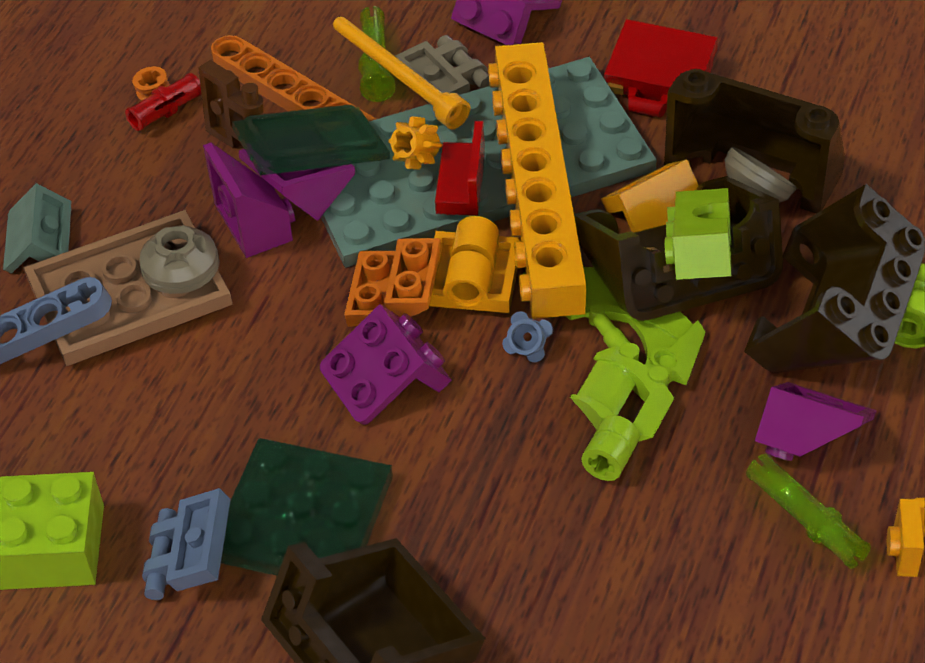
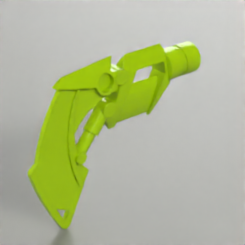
(670, 352)

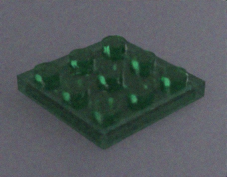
(301, 497)

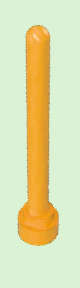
(448, 107)

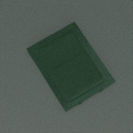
(309, 139)

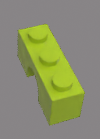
(699, 234)

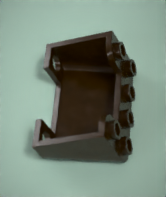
(860, 287)

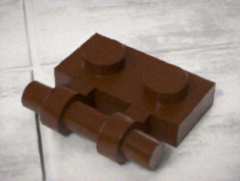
(225, 102)

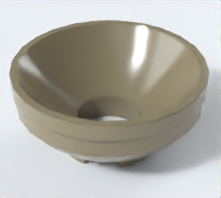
(757, 175)
(179, 269)

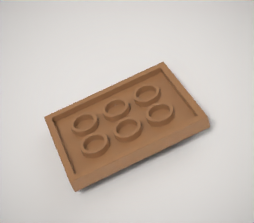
(135, 306)

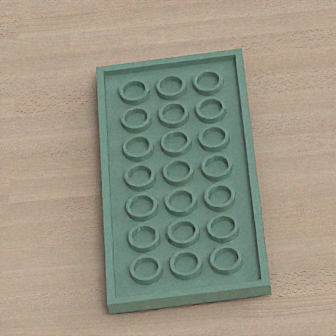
(399, 203)

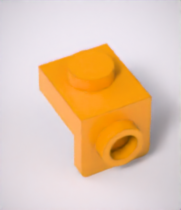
(907, 535)

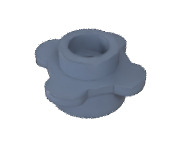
(515, 336)

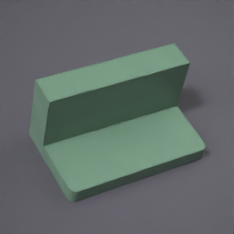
(37, 227)

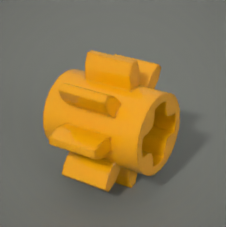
(415, 143)

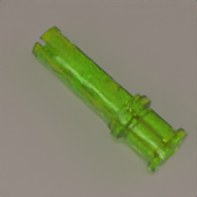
(376, 82)

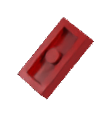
(461, 175)

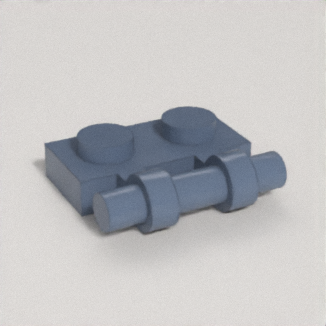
(187, 544)

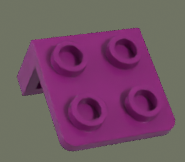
(499, 18)
(380, 362)

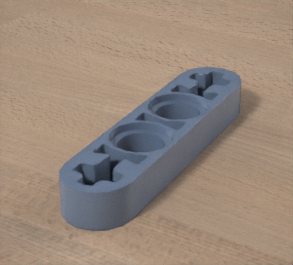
(28, 316)

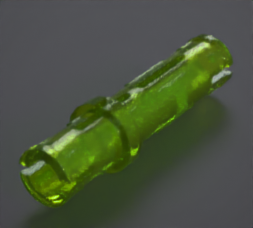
(822, 523)

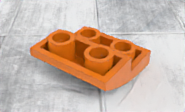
(395, 279)

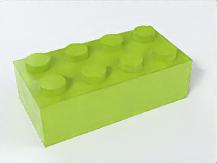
(49, 530)

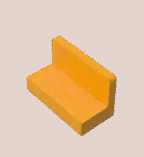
(647, 198)

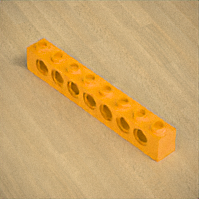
(538, 182)

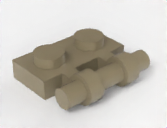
(438, 63)

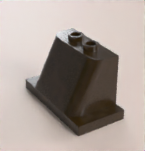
(366, 609)

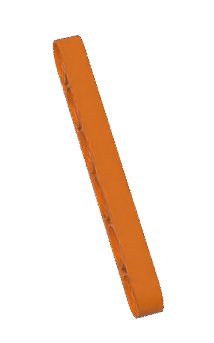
(273, 75)

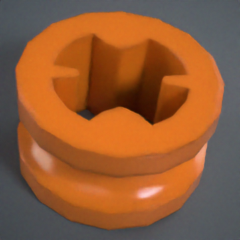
(148, 76)

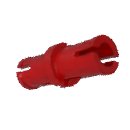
(163, 102)

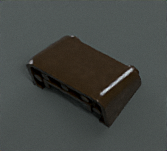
(780, 131)
(647, 287)

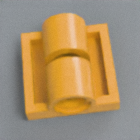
(475, 268)

